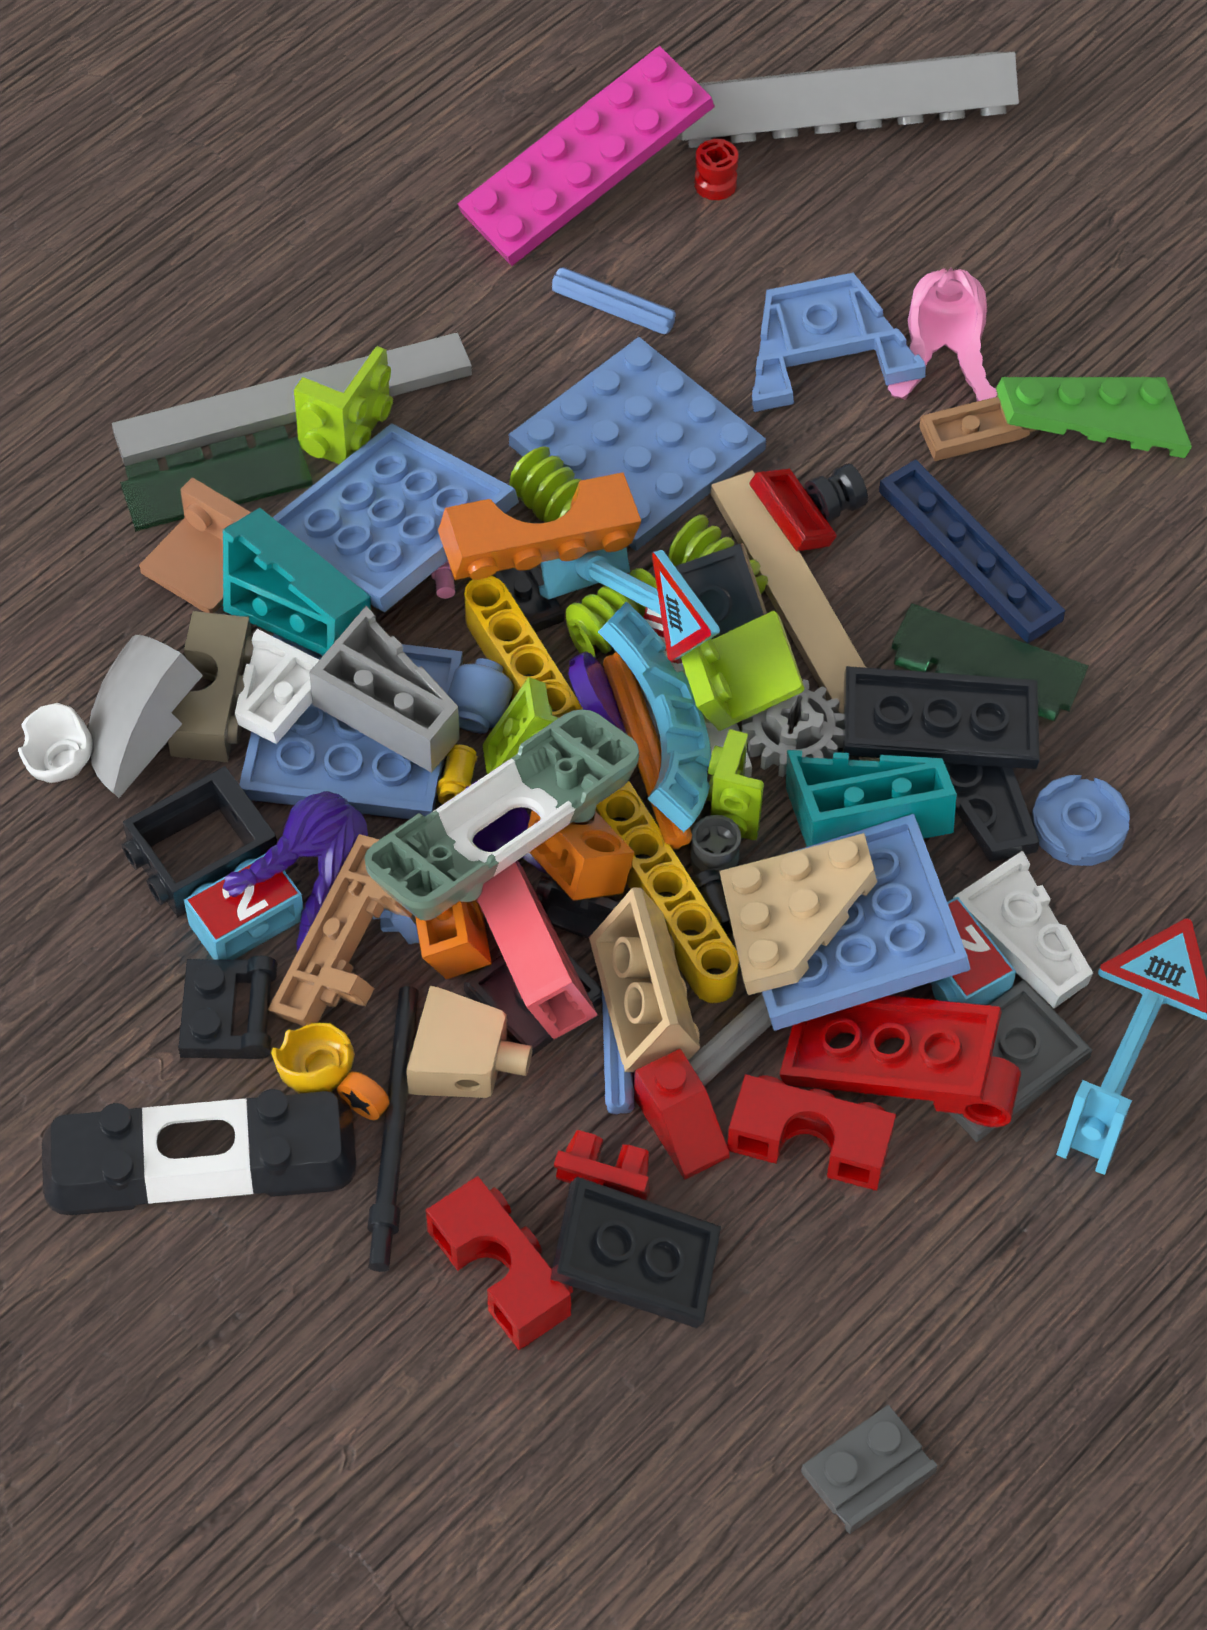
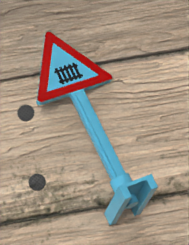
(682, 614)
(1165, 972)

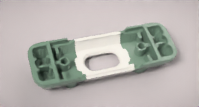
(555, 773)

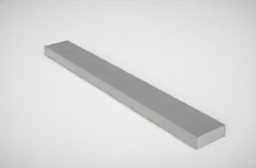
(274, 404)

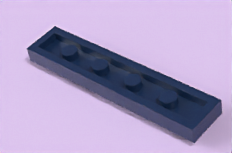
(972, 551)

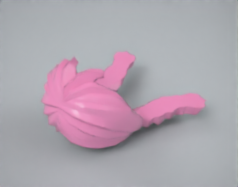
(951, 312)

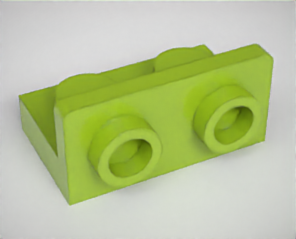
(522, 719)

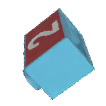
(240, 923)
(990, 971)

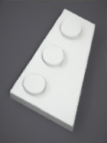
(1026, 931)

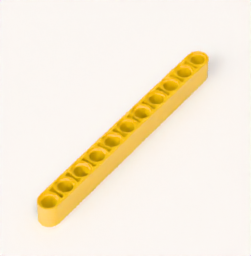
(654, 875)

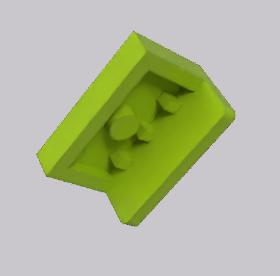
(730, 790)

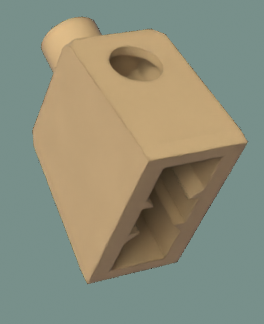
(462, 1048)

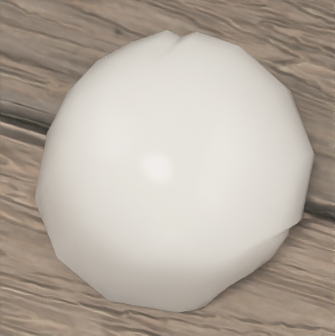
(55, 743)

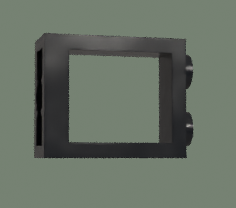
(181, 810)

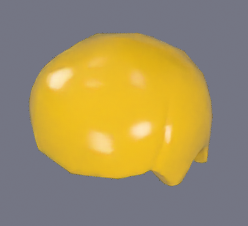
(314, 1058)

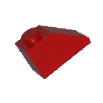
(680, 1113)

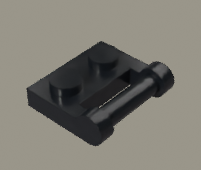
(211, 1006)

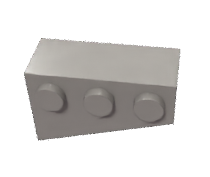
(384, 694)

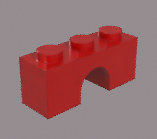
(774, 1112)
(478, 1225)

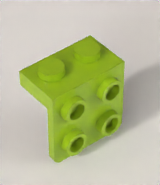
(340, 423)

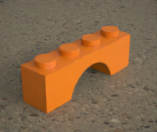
(486, 540)

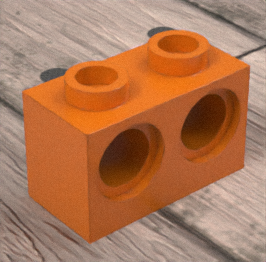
(585, 858)

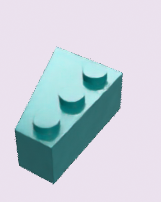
(286, 584)
(852, 795)

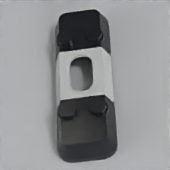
(279, 1149)

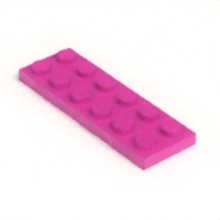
(586, 155)

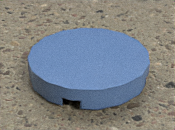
(1080, 820)

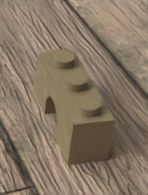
(219, 650)

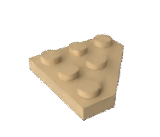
(792, 906)

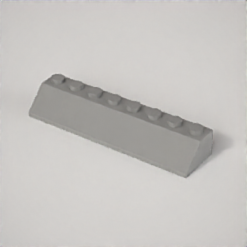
(858, 96)

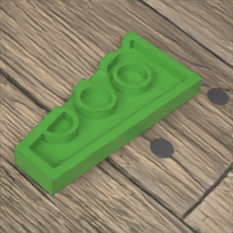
(1098, 407)

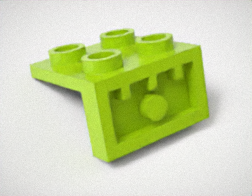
(743, 671)

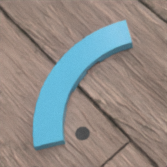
(681, 725)

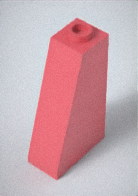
(534, 952)

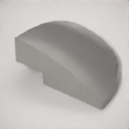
(135, 709)

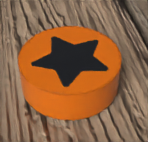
(363, 1095)

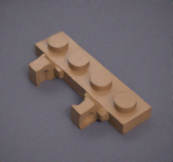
(322, 966)

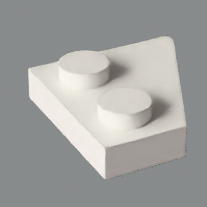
(275, 687)

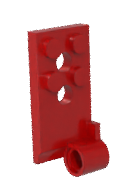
(941, 1061)

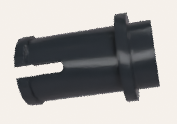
(711, 889)

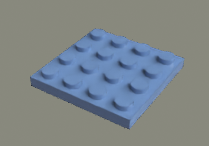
(653, 426)
(383, 512)
(334, 757)
(891, 941)

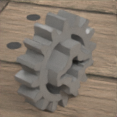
(816, 734)

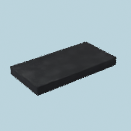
(941, 717)

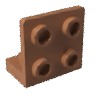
(192, 553)

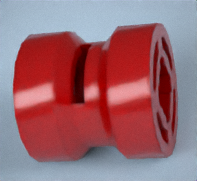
(716, 169)

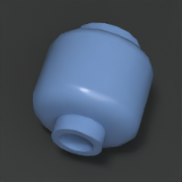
(480, 694)

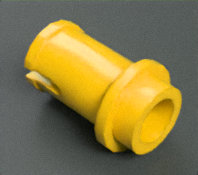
(457, 772)

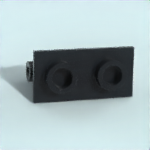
(575, 916)

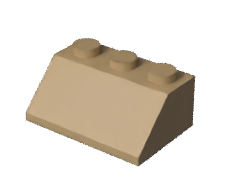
(643, 983)

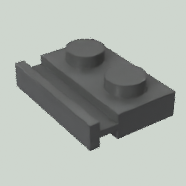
(868, 1469)

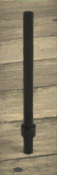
(384, 1214)

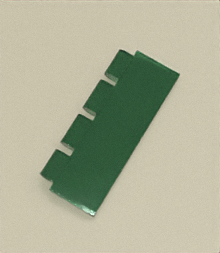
(234, 472)
(972, 650)

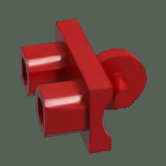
(582, 1161)

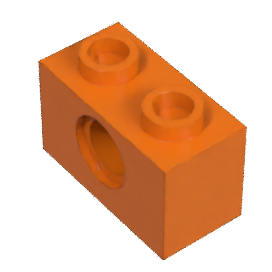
(455, 940)

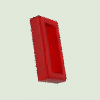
(792, 509)

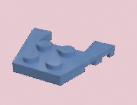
(822, 323)

